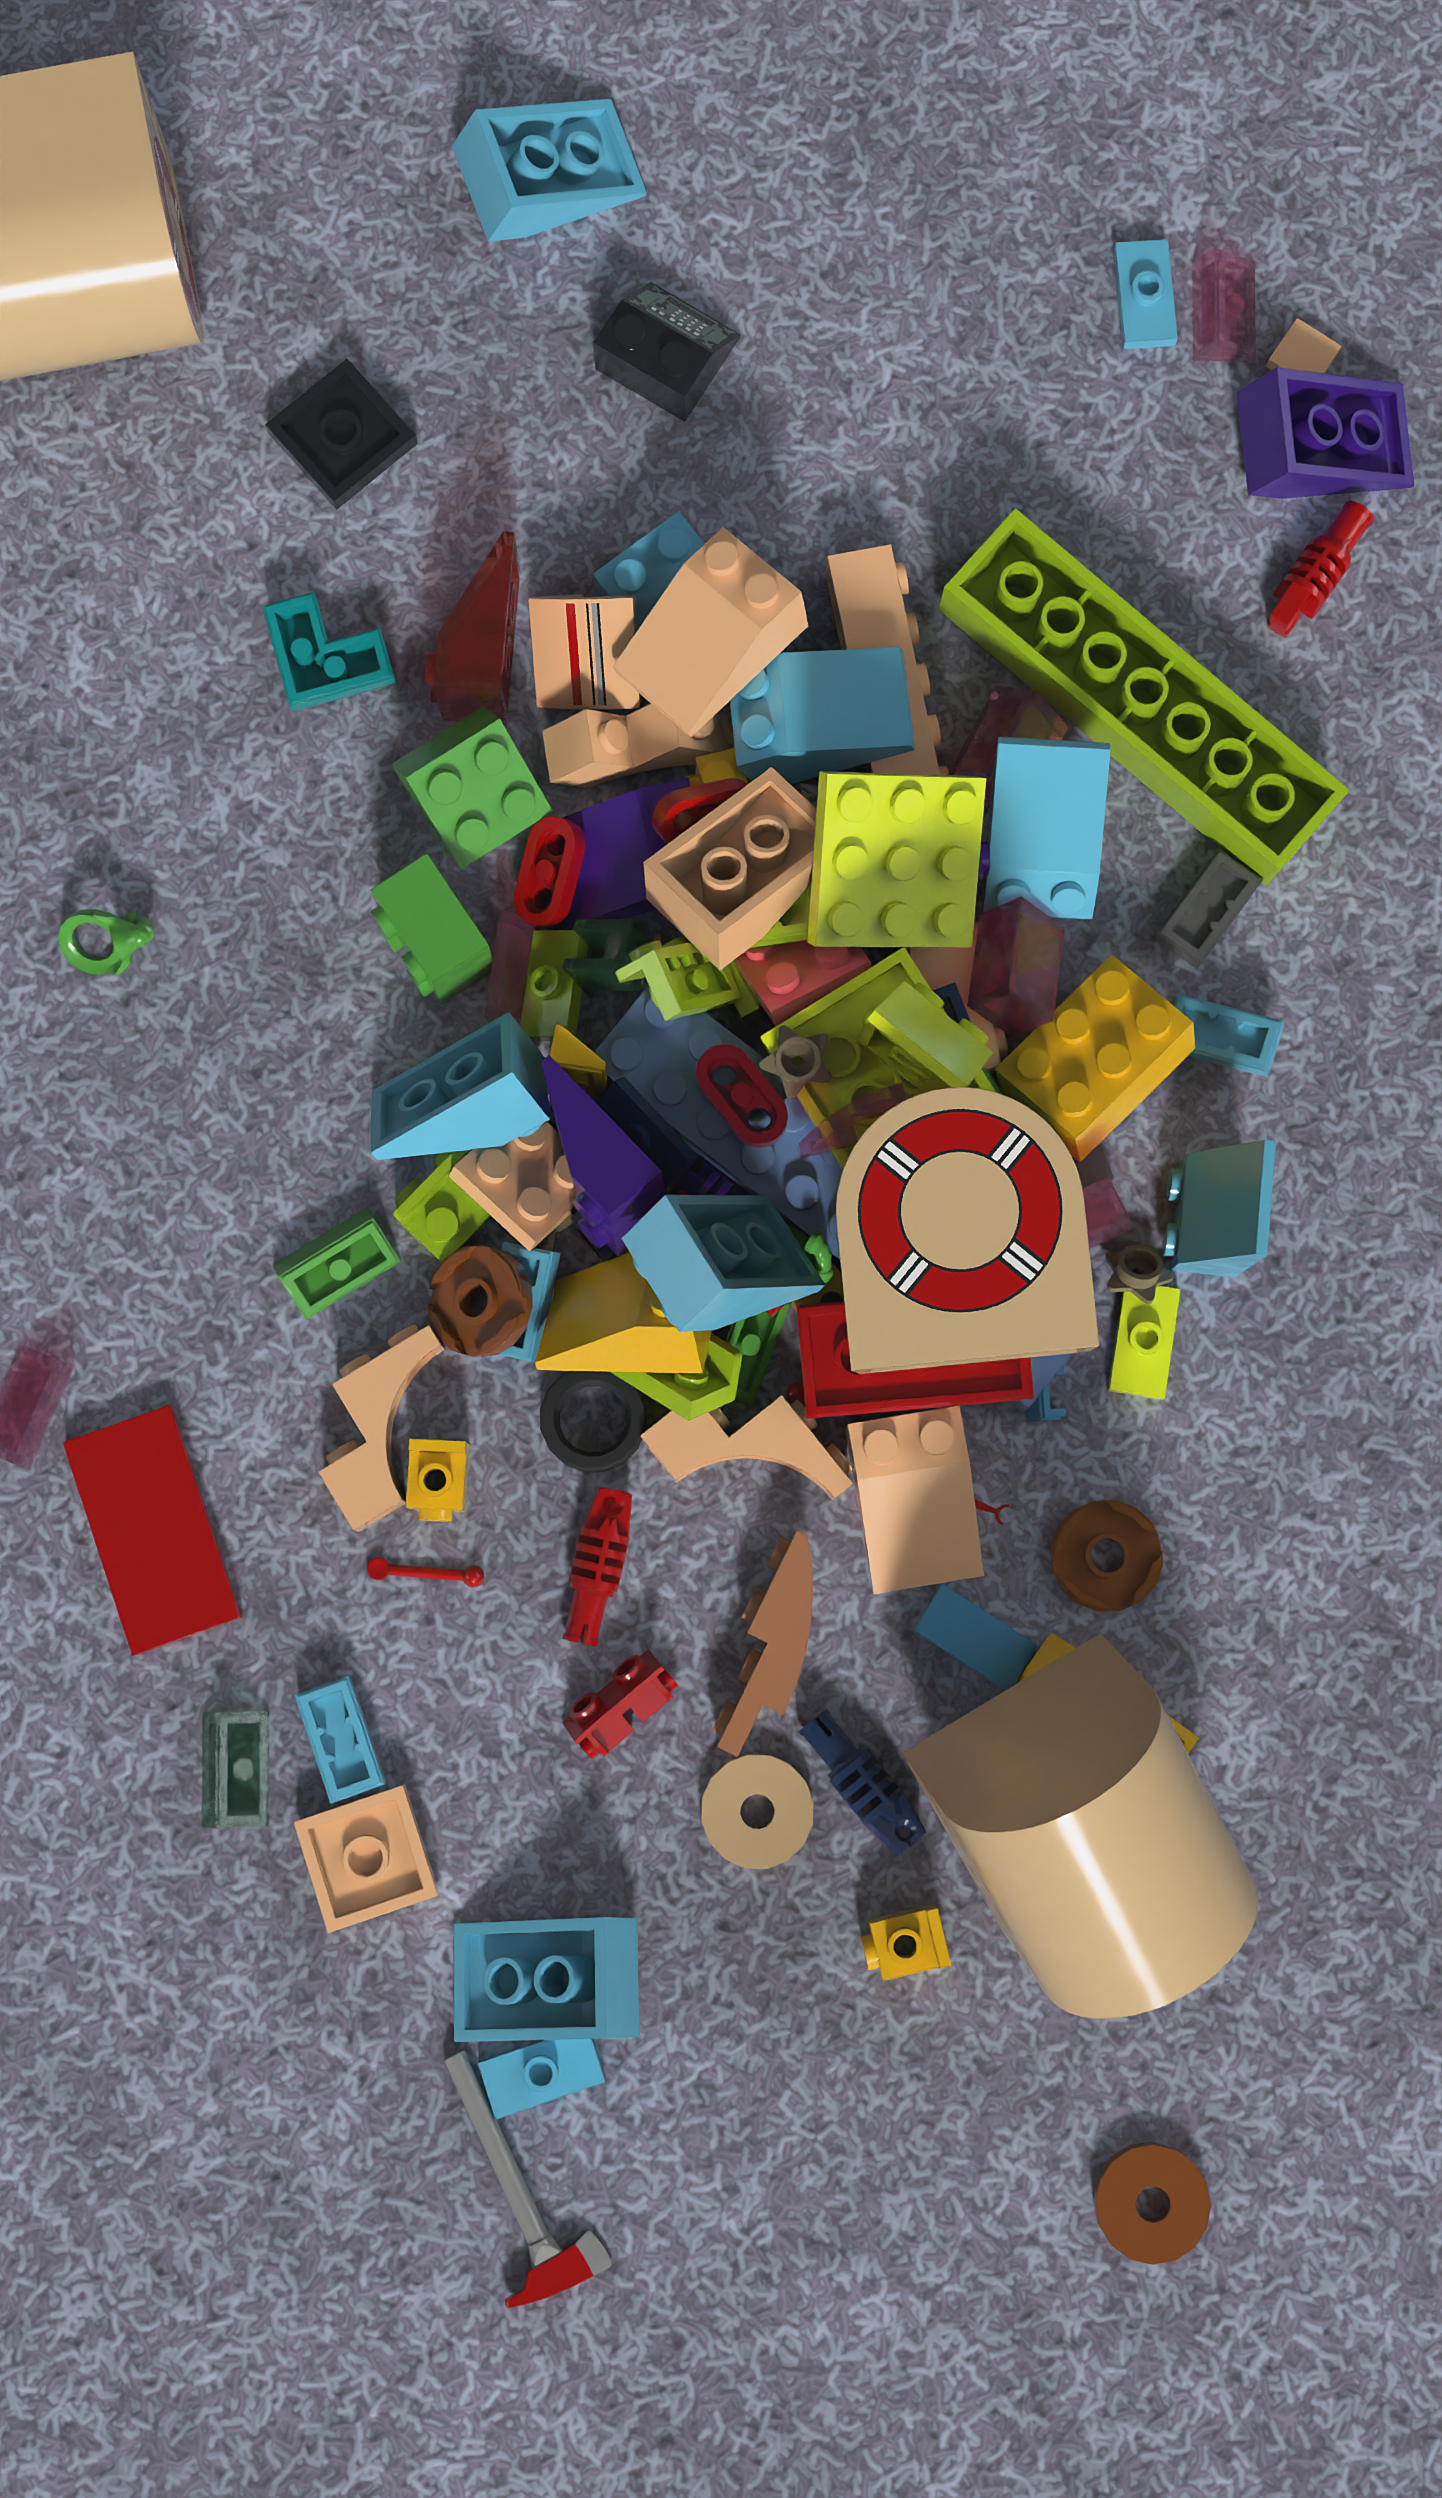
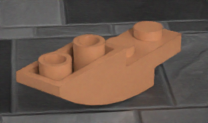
(783, 1622)

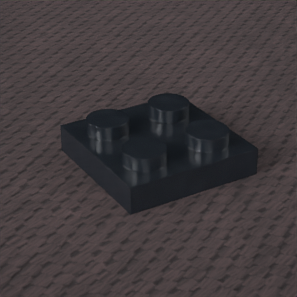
(341, 434)

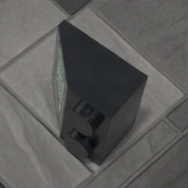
(663, 349)

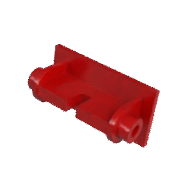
(597, 1718)

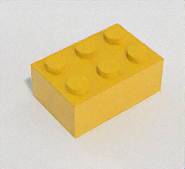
(1097, 1056)

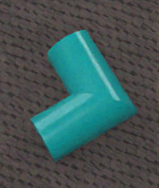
(320, 669)

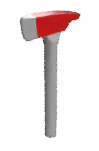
(552, 2266)

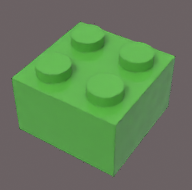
(472, 787)
(431, 925)

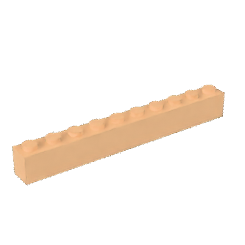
(871, 614)

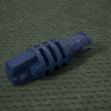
(864, 1785)

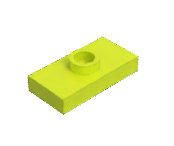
(1144, 1344)

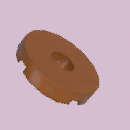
(507, 1305)
(1073, 1562)
(1186, 2212)

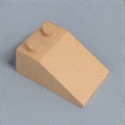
(711, 632)
(736, 868)
(915, 1499)

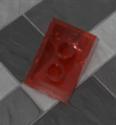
(478, 640)

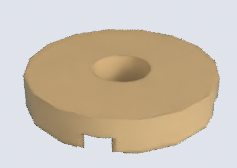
(781, 1836)

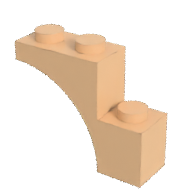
(607, 746)
(371, 1390)
(773, 1435)

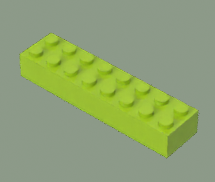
(1142, 695)

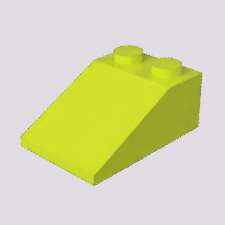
(923, 1041)

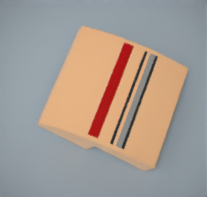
(576, 649)

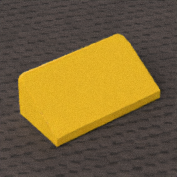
(579, 1062)

